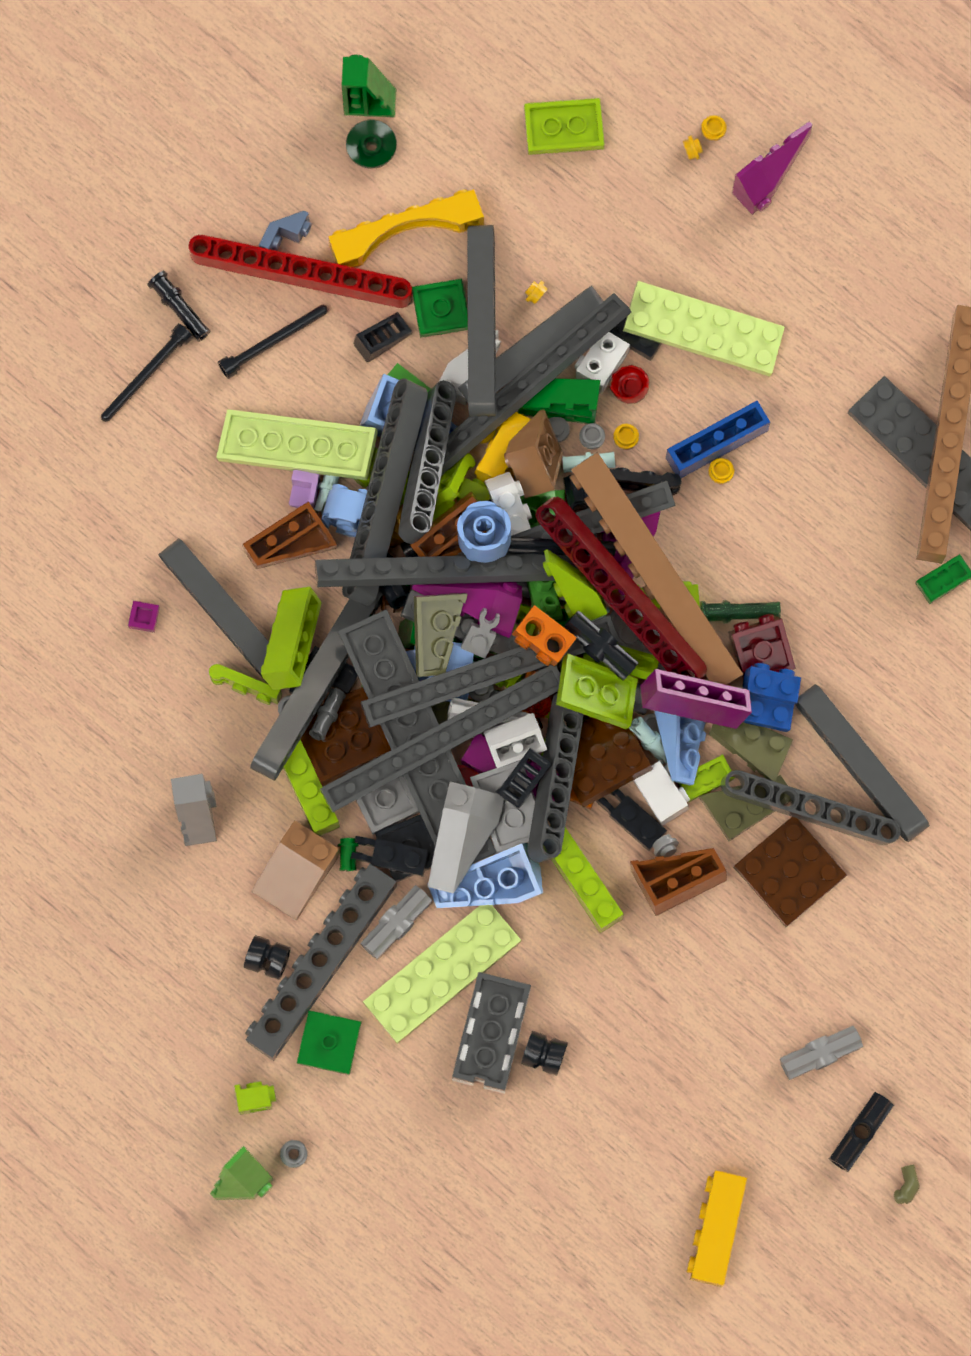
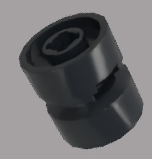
(267, 957)
(544, 1053)

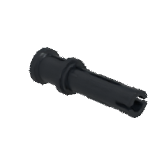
(172, 297)

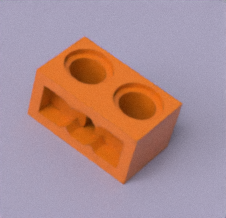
(547, 630)

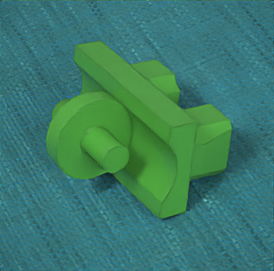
(545, 598)

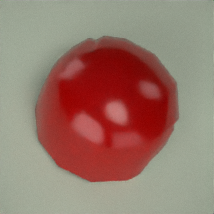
(630, 384)

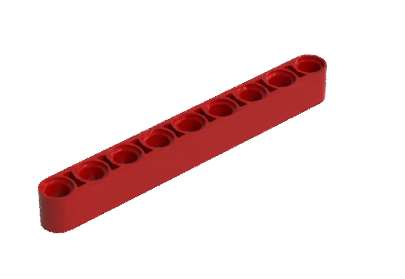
(291, 262)

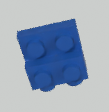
(771, 696)

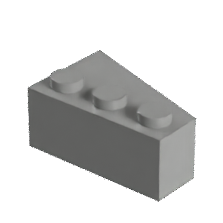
(194, 806)

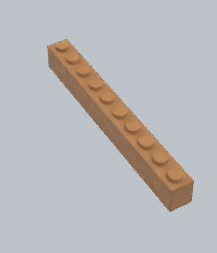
(947, 441)
(653, 567)

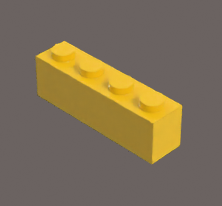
(718, 1228)

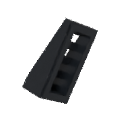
(370, 348)
(511, 797)

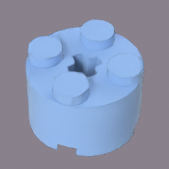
(344, 509)
(489, 545)

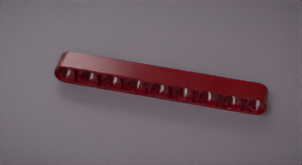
(617, 579)

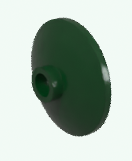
(371, 133)

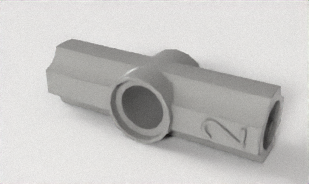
(396, 922)
(821, 1052)

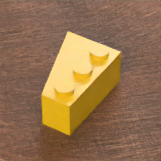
(493, 462)

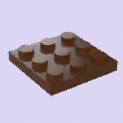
(347, 742)
(606, 760)
(790, 871)

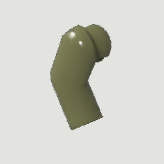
(909, 1188)

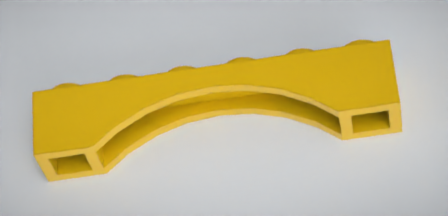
(452, 213)

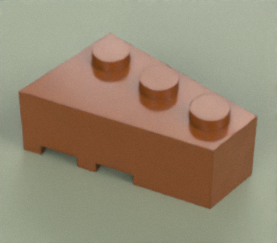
(443, 534)
(289, 539)
(678, 878)

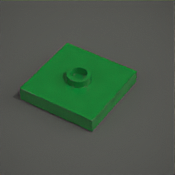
(440, 308)
(329, 1042)

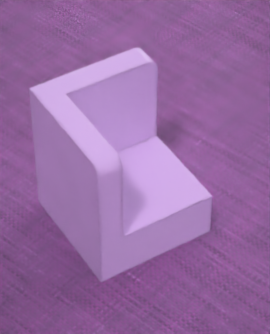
(304, 488)

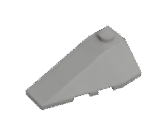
(463, 831)

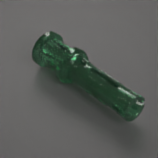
(727, 612)

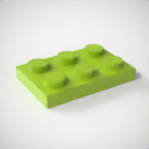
(564, 126)
(596, 691)

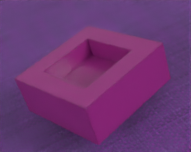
(143, 616)

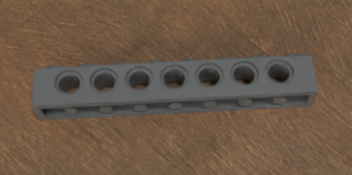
(272, 1043)

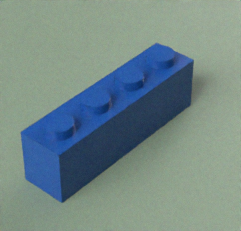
(718, 439)

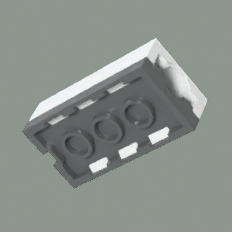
(491, 1032)

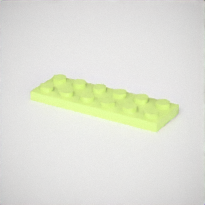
(704, 328)
(297, 444)
(441, 971)

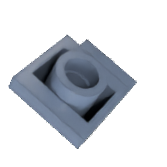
(290, 227)

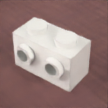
(602, 360)
(506, 495)
(513, 739)
(662, 794)

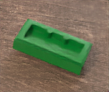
(944, 579)

